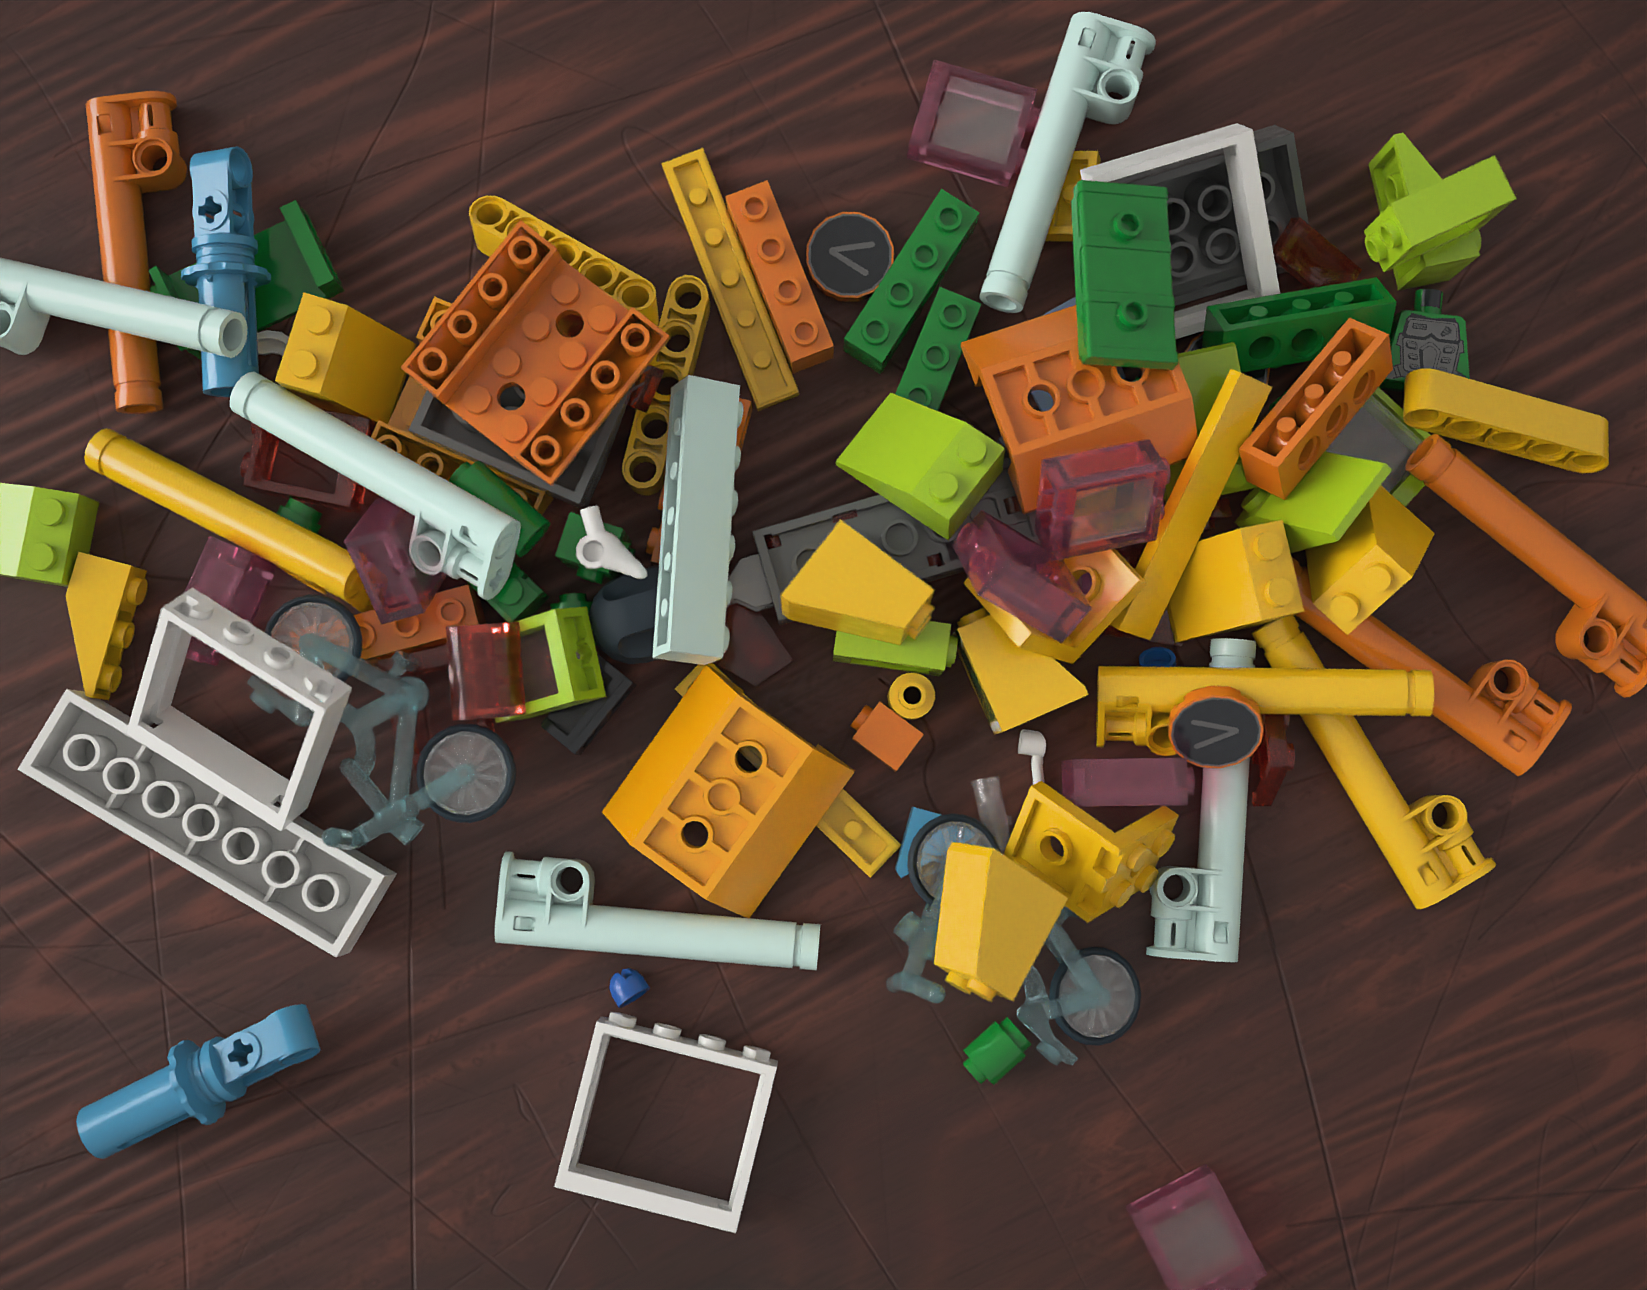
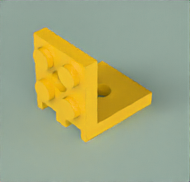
(1112, 589)
(1097, 865)

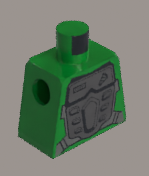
(1426, 340)

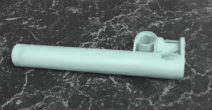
(1086, 70)
(35, 293)
(450, 527)
(1208, 912)
(548, 915)

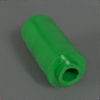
(488, 487)

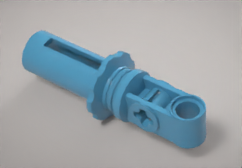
(225, 256)
(197, 1081)

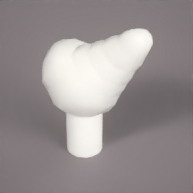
(604, 548)

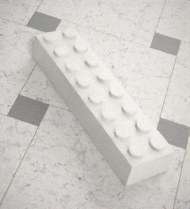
(282, 874)

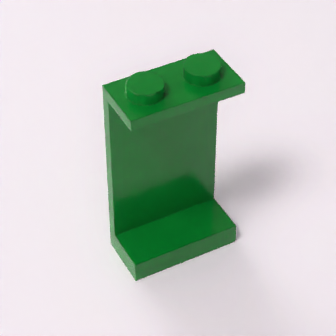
(292, 257)

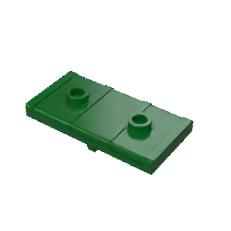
(1123, 275)

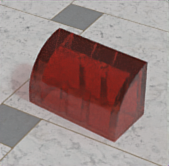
(485, 670)

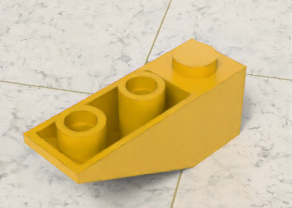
(101, 614)

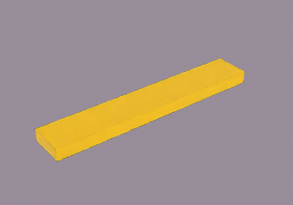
(730, 279)
(1193, 500)
(845, 820)

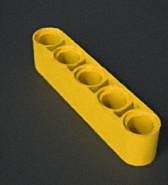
(495, 218)
(675, 364)
(1505, 421)

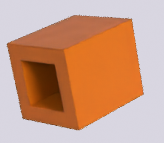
(885, 735)

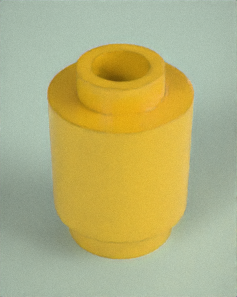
(904, 709)

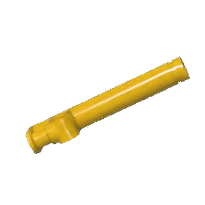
(230, 515)
(1138, 699)
(1424, 857)

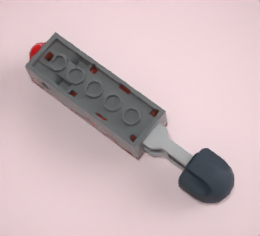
(626, 606)

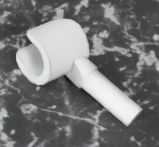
(1033, 744)

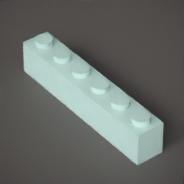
(697, 521)

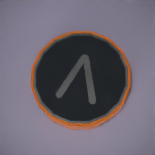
(849, 256)
(1215, 727)

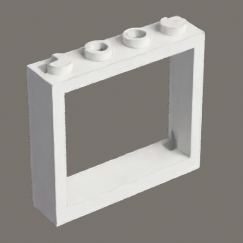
(1247, 203)
(206, 753)
(648, 1194)

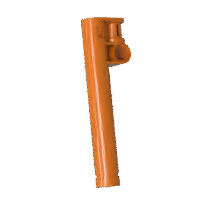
(125, 142)
(1602, 603)
(1506, 725)

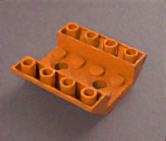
(508, 336)
(1090, 401)

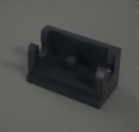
(581, 723)

